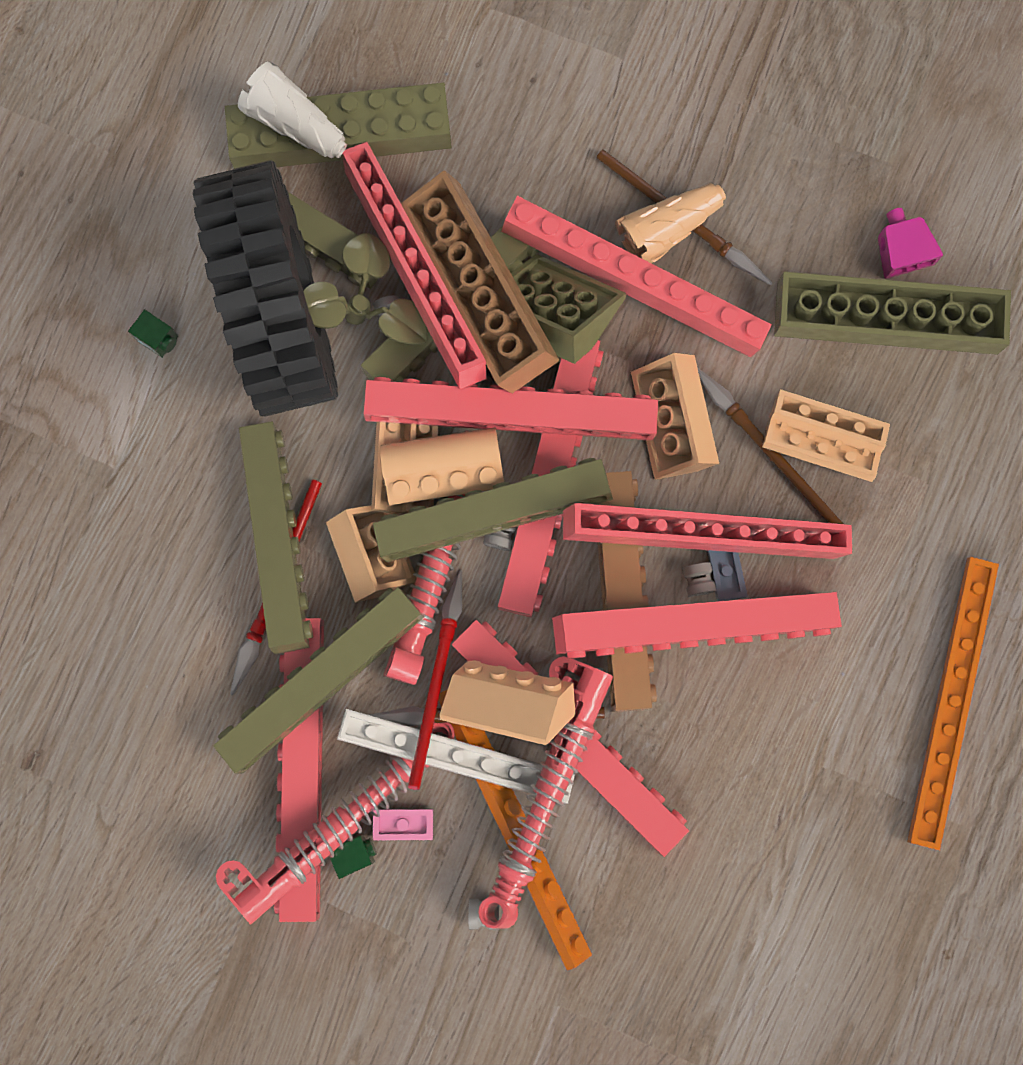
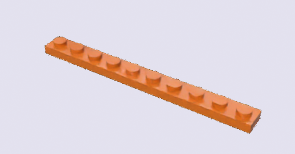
(953, 704)
(544, 887)

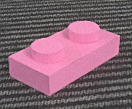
(403, 824)

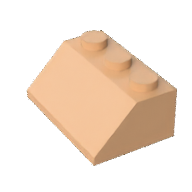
(360, 557)

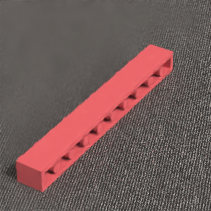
(414, 266)
(635, 277)
(522, 411)
(705, 531)
(534, 539)
(695, 623)
(600, 765)
(301, 789)

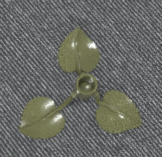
(368, 257)

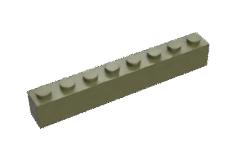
(398, 359)
(491, 510)
(274, 538)
(317, 681)

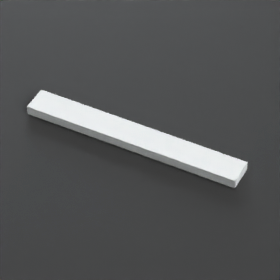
(442, 752)

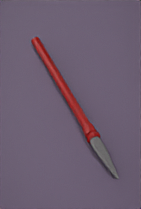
(451, 611)
(250, 648)

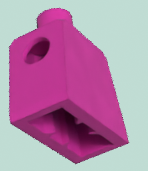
(906, 245)

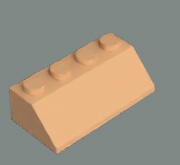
(683, 426)
(508, 702)

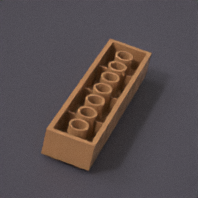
(479, 283)
(622, 589)

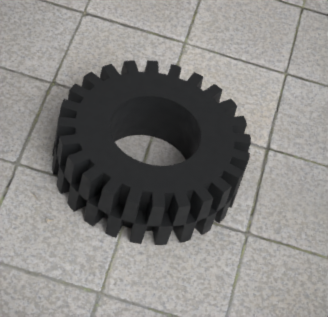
(259, 285)

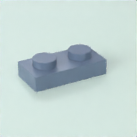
(727, 575)

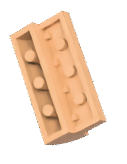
(393, 433)
(826, 435)
(441, 466)

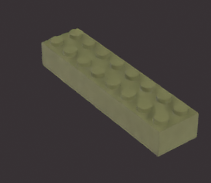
(388, 119)
(892, 313)

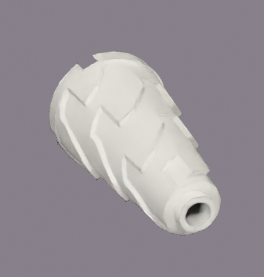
(286, 110)

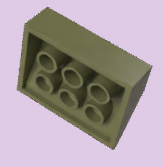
(567, 305)

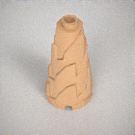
(663, 225)

